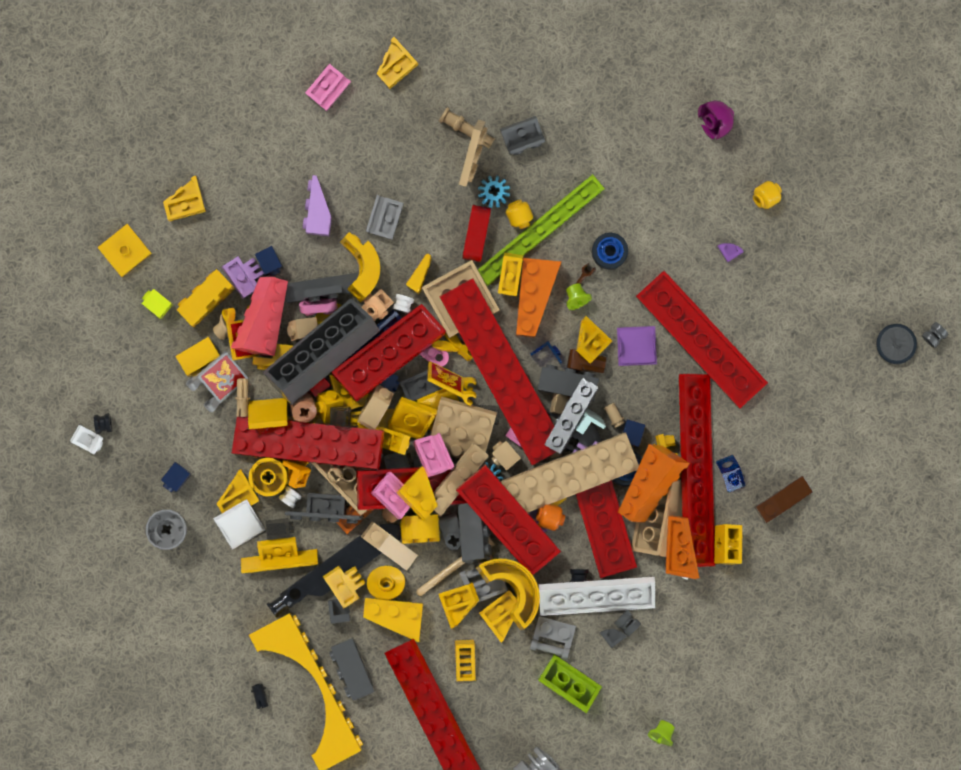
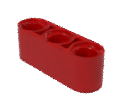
(476, 233)

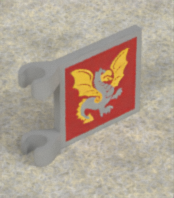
(219, 378)

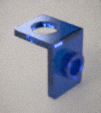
(554, 350)
(732, 475)

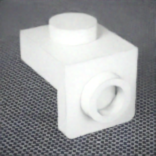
(87, 439)

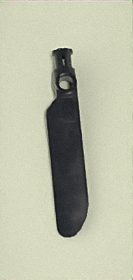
(354, 554)

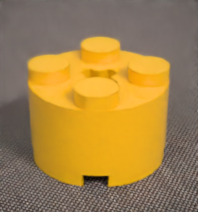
(260, 469)
(420, 530)

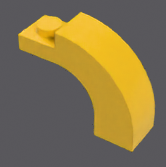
(368, 266)
(392, 440)

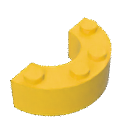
(523, 584)

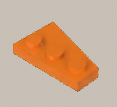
(680, 549)

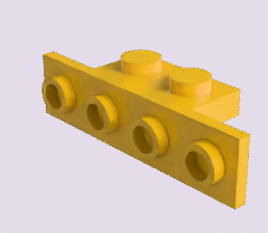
(278, 555)

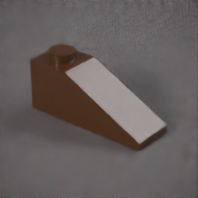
(783, 500)

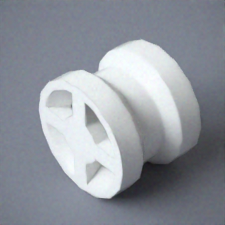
(403, 303)
(290, 497)

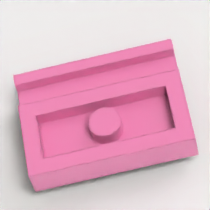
(328, 87)
(433, 455)
(387, 495)

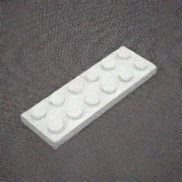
(597, 596)

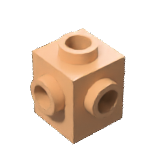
(377, 304)

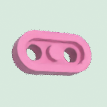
(323, 306)
(430, 355)

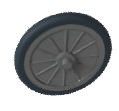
(896, 343)

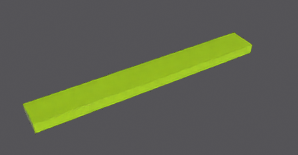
(543, 227)

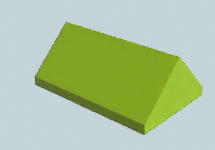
(570, 683)

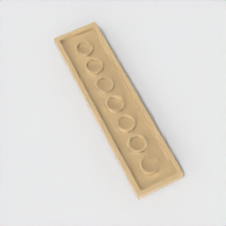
(573, 473)

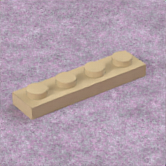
(464, 469)

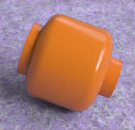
(550, 517)

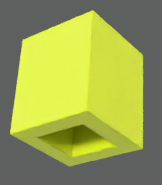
(156, 303)

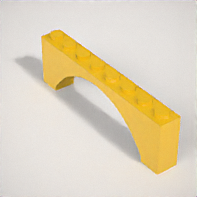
(286, 639)

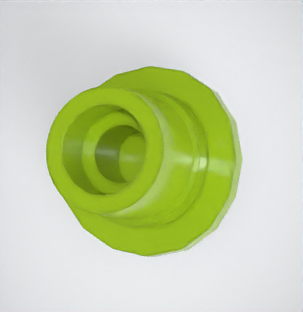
(577, 297)
(662, 733)

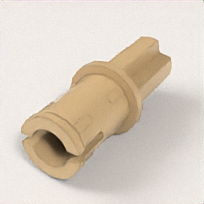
(242, 397)

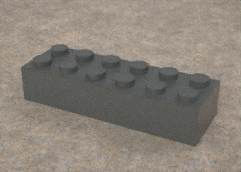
(321, 351)

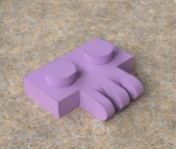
(242, 275)

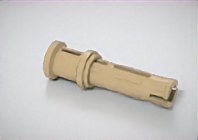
(458, 123)

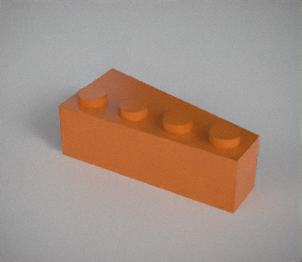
(535, 290)
(651, 482)

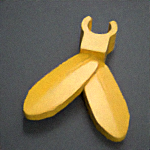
(453, 345)

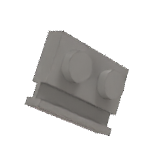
(384, 217)

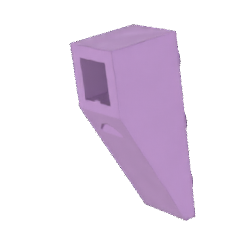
(319, 216)

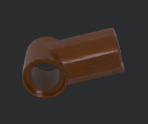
(579, 363)

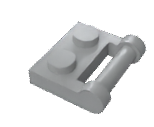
(483, 589)
(556, 631)

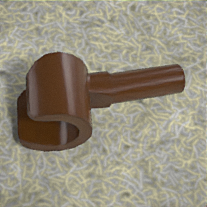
(585, 273)

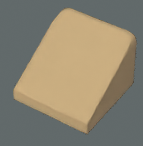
(558, 403)

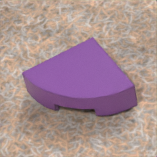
(730, 251)

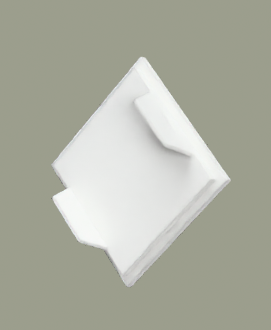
(239, 524)

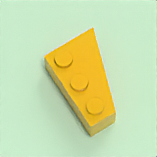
(205, 298)
(395, 615)

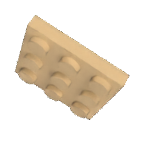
(473, 153)
(450, 281)
(462, 426)

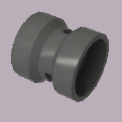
(935, 335)
(624, 619)

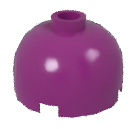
(717, 118)

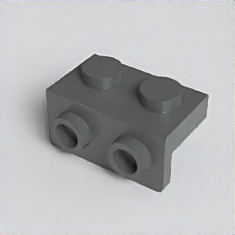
(522, 135)
(418, 386)

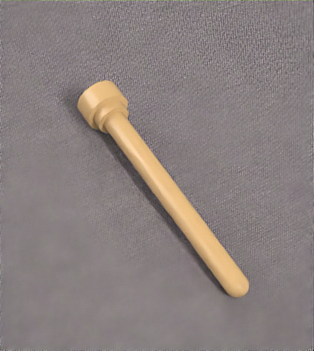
(444, 573)

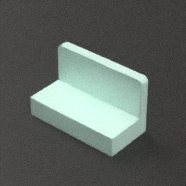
(588, 417)

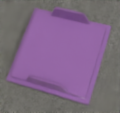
(636, 346)

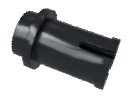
(259, 695)

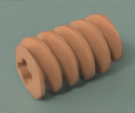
(304, 408)

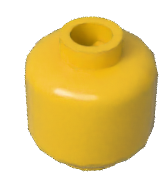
(767, 195)
(519, 214)

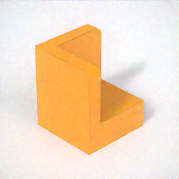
(297, 473)

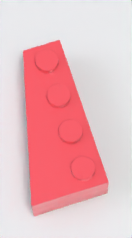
(263, 318)

